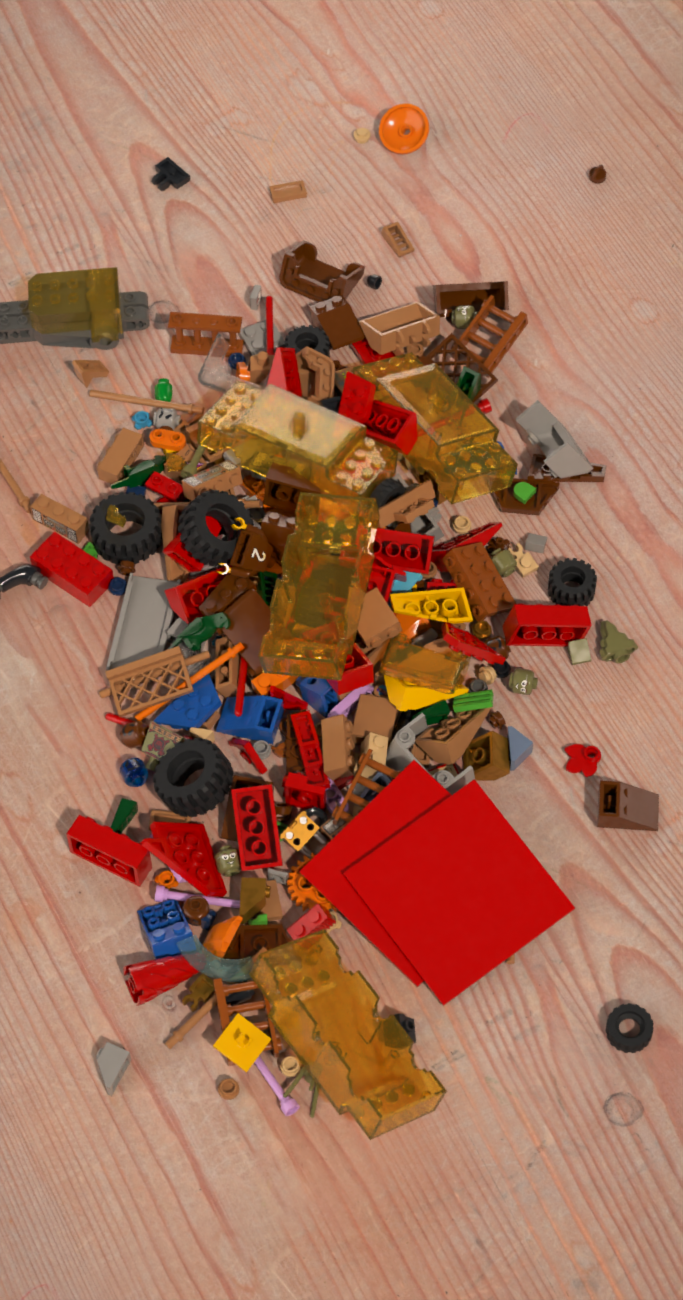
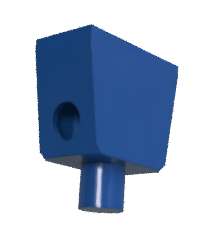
(318, 694)

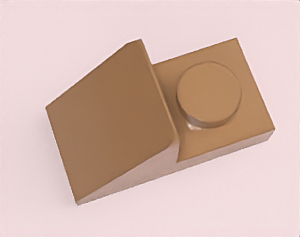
(87, 369)

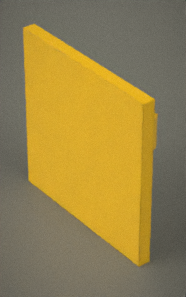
(242, 1042)

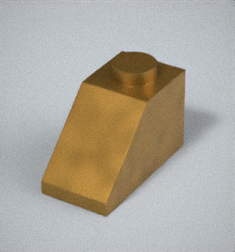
(252, 897)

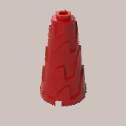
(156, 976)

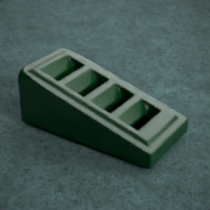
(261, 585)
(435, 713)
(125, 813)

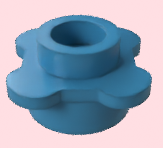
(141, 420)

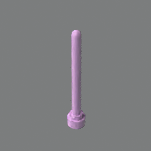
(164, 894)
(288, 1104)

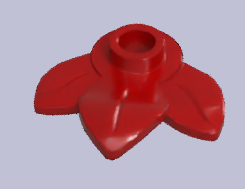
(580, 761)

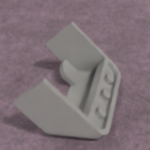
(558, 445)
(399, 756)

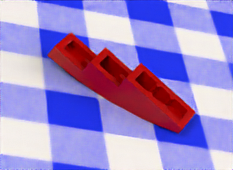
(309, 748)

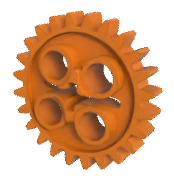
(305, 897)

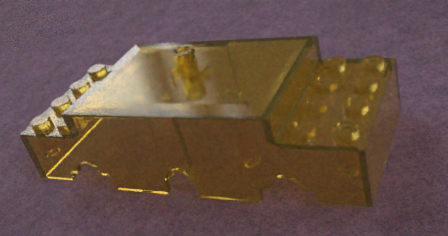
(451, 430)
(297, 434)
(321, 594)
(341, 1039)

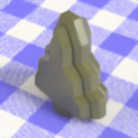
(615, 644)

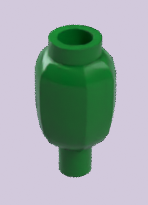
(163, 390)

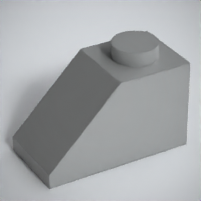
(112, 1065)

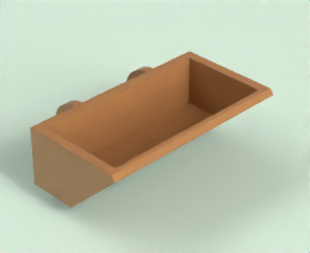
(401, 328)

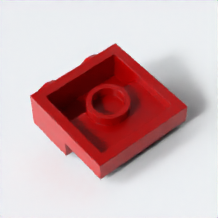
(301, 793)

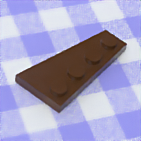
(540, 472)

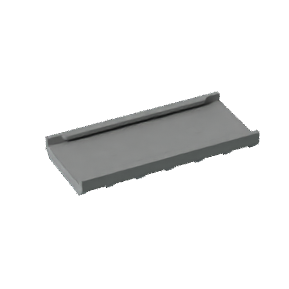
(142, 621)

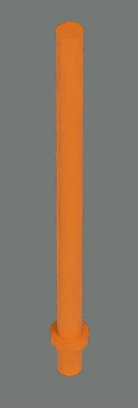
(231, 653)

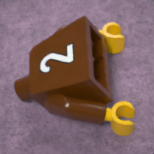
(251, 552)

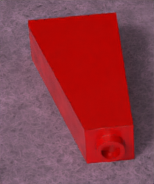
(179, 554)

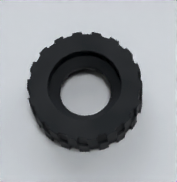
(387, 491)
(629, 1012)

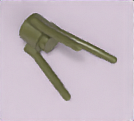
(308, 1078)

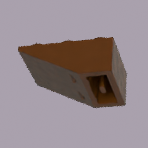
(627, 807)
(229, 826)

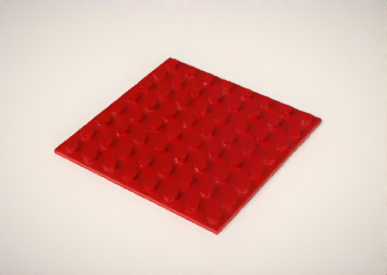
(389, 813)
(459, 892)

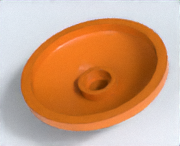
(397, 121)

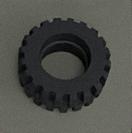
(198, 536)
(130, 547)
(180, 764)

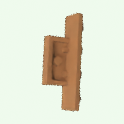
(408, 506)

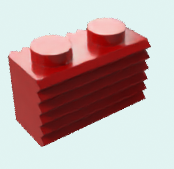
(312, 921)

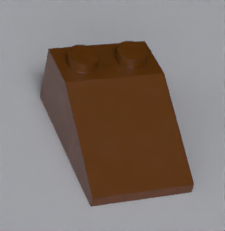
(337, 321)
(284, 487)
(278, 525)

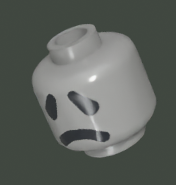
(166, 417)

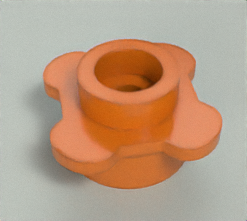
(166, 875)

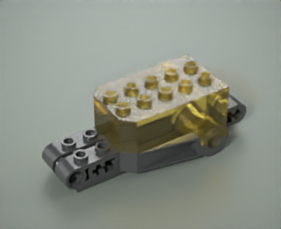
(74, 310)

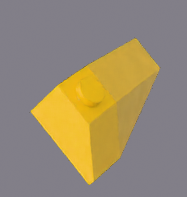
(437, 605)
(413, 697)

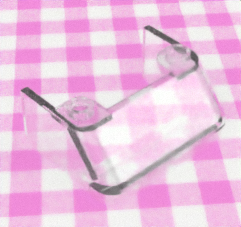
(216, 372)

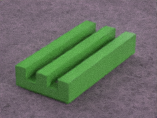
(473, 701)

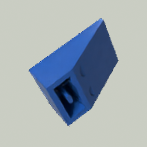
(258, 720)
(164, 927)

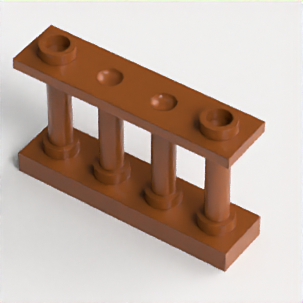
(507, 339)
(201, 345)
(363, 761)
(226, 1011)

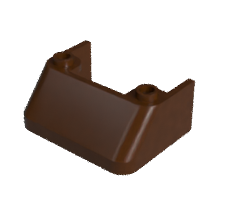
(450, 296)

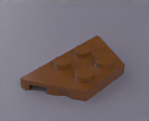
(534, 506)
(253, 938)

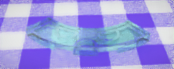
(213, 966)

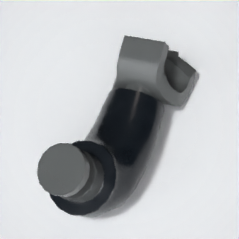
(25, 575)

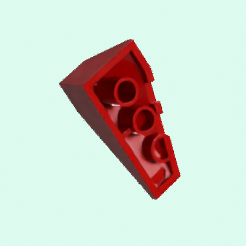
(480, 534)

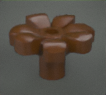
(499, 543)

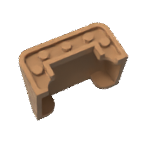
(315, 375)

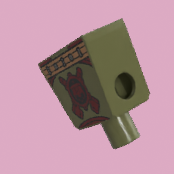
(158, 742)

